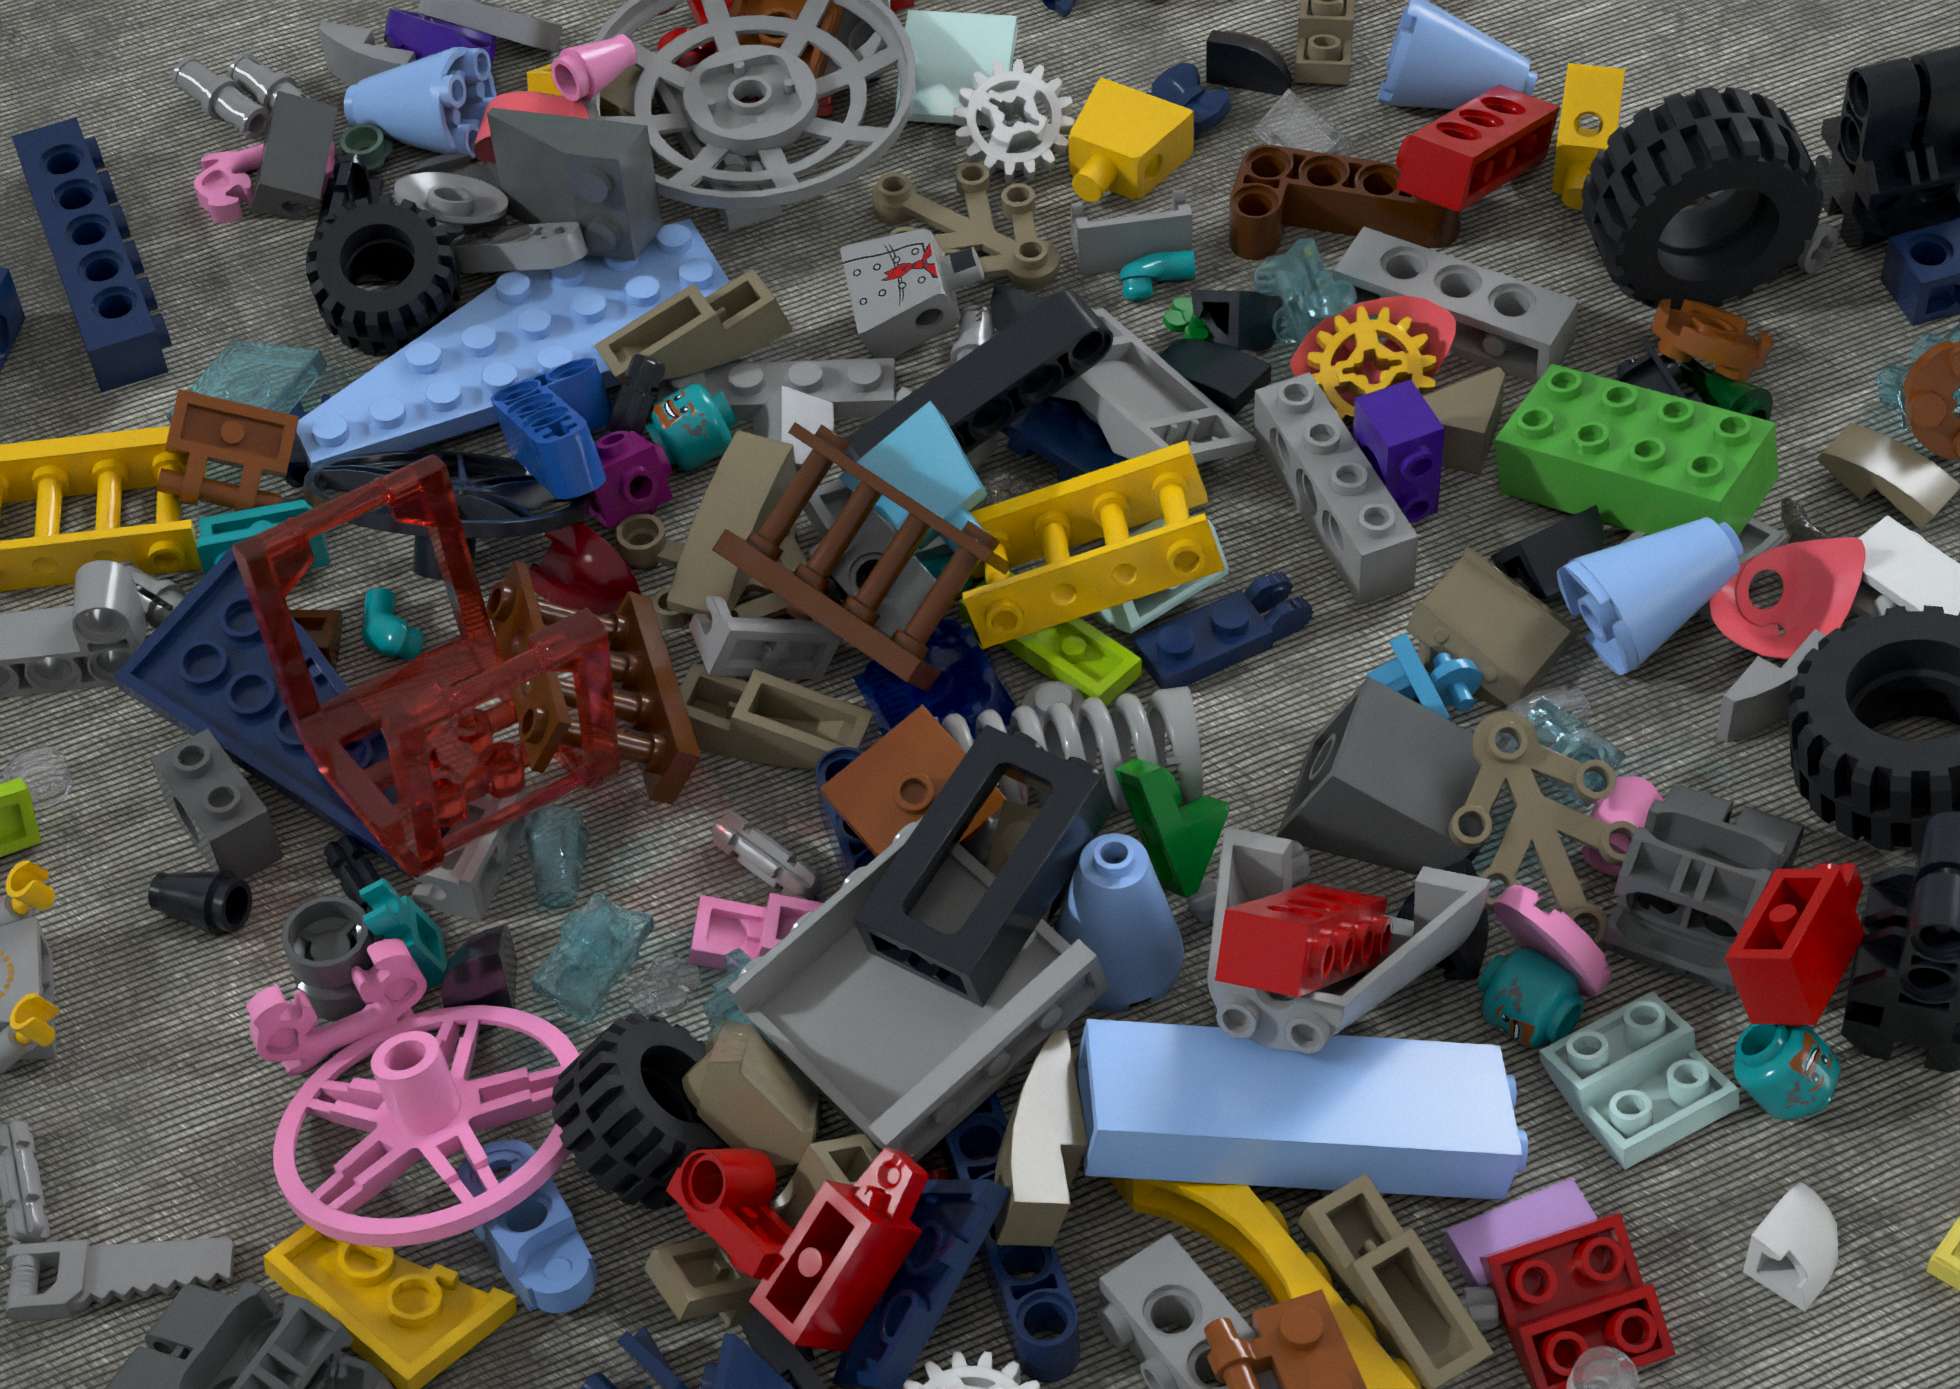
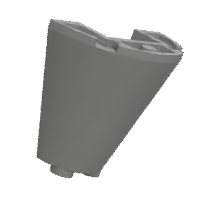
(1260, 866)

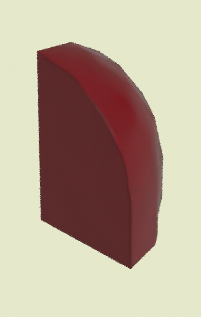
(582, 571)

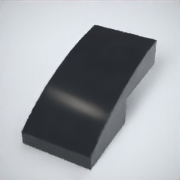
(1219, 371)

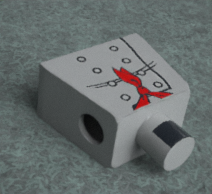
(905, 289)

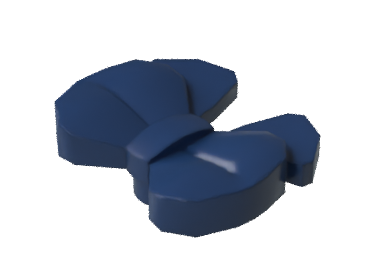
(1182, 87)

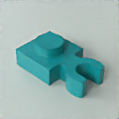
(406, 921)

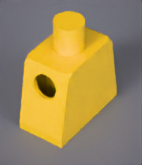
(1586, 91)
(1127, 142)

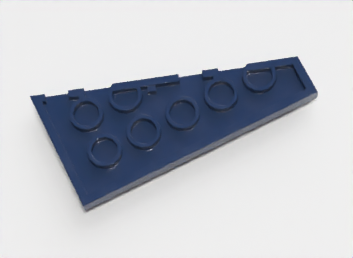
(215, 673)

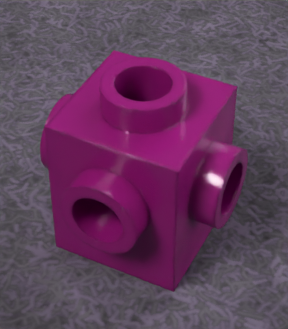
(634, 476)

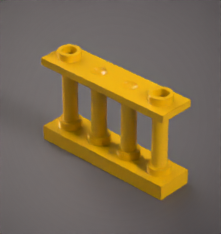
(83, 466)
(1081, 511)

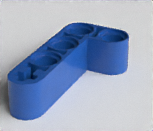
(550, 426)

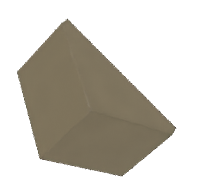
(1470, 418)

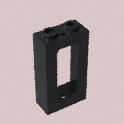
(1008, 913)

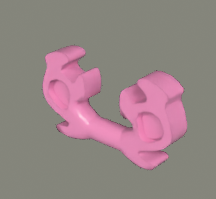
(226, 184)
(288, 1030)

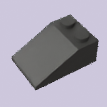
(581, 174)

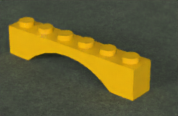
(1262, 1243)

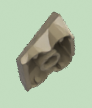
(1494, 623)
(754, 1096)

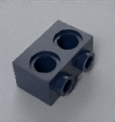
(1924, 271)

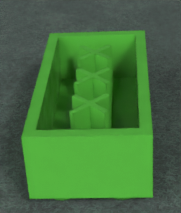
(1634, 454)

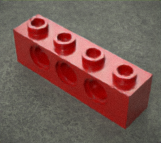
(1476, 148)
(1302, 939)

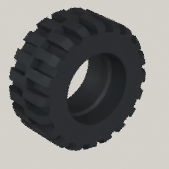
(1684, 154)
(1862, 679)

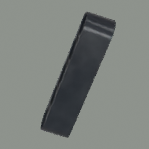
(1003, 374)

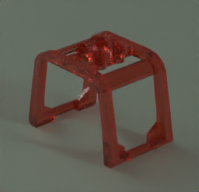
(431, 689)

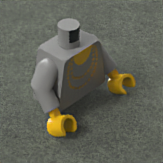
(26, 969)

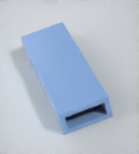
(1242, 1113)

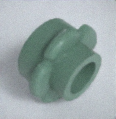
(368, 143)

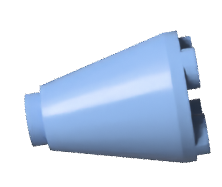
(427, 102)

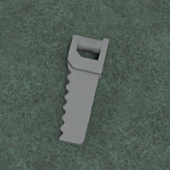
(109, 1272)

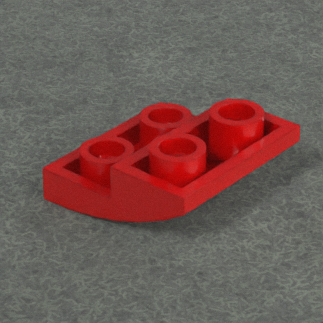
(1573, 1296)

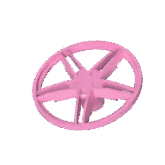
(421, 1112)

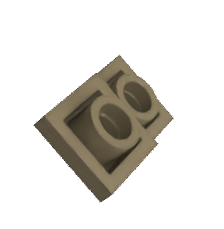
(1324, 41)
(1872, 460)

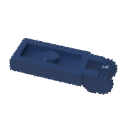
(1222, 632)

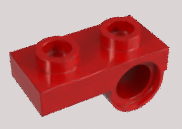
(730, 1199)

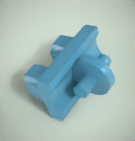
(1448, 684)

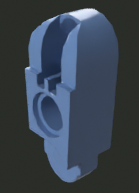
(535, 1240)

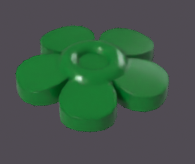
(1182, 319)

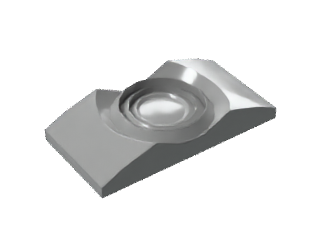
(1150, 405)

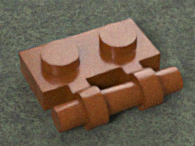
(228, 435)
(1293, 1340)

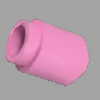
(1627, 803)

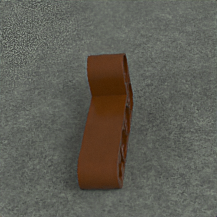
(1329, 195)

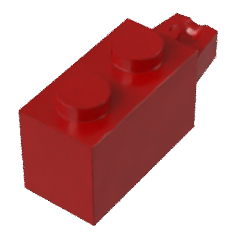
(1797, 943)
(843, 1254)

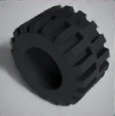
(372, 237)
(629, 1110)

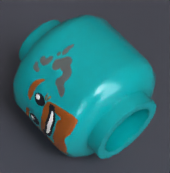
(692, 426)
(1530, 997)
(1786, 1069)

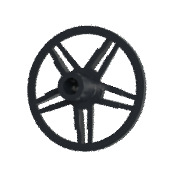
(486, 506)

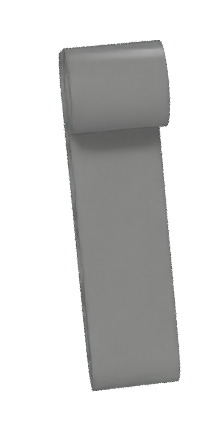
(75, 643)

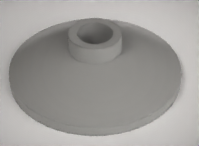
(452, 198)

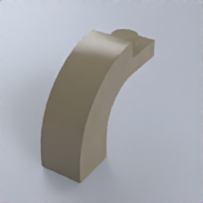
(698, 1274)

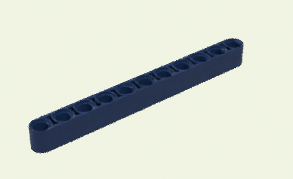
(1022, 1304)

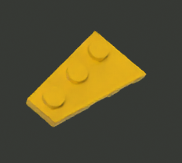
(397, 1312)

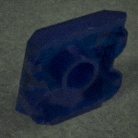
(966, 685)

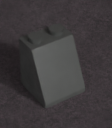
(1385, 784)

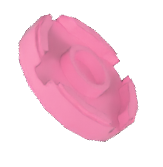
(1553, 936)

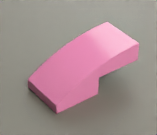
(730, 925)

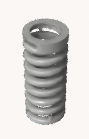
(1166, 708)

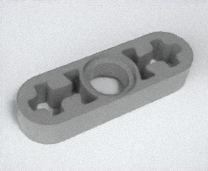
(496, 21)
(519, 247)

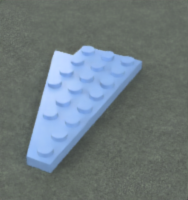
(501, 337)

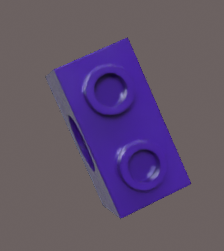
(1402, 445)

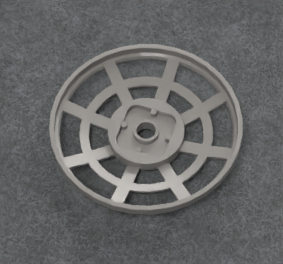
(785, 93)

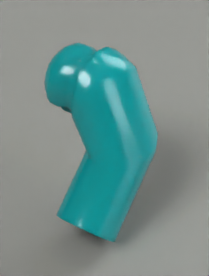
(1154, 267)
(385, 631)

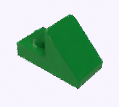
(1175, 838)

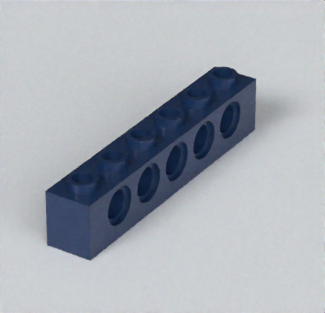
(91, 256)

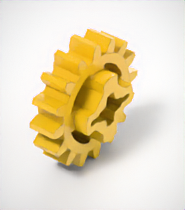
(1365, 332)

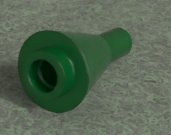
(1726, 392)

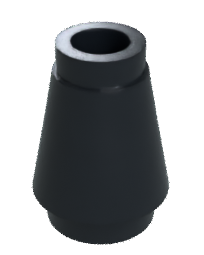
(205, 900)

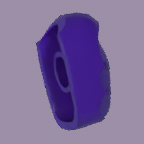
(431, 35)

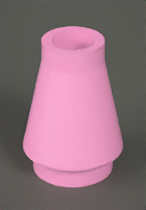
(590, 67)

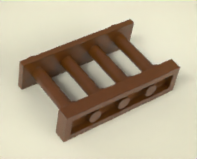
(857, 616)
(641, 672)

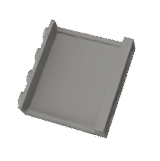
(890, 1045)

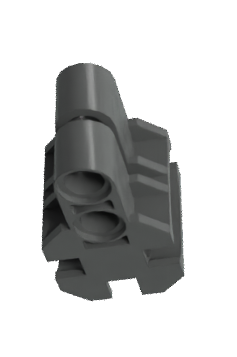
(1695, 883)
(243, 1344)

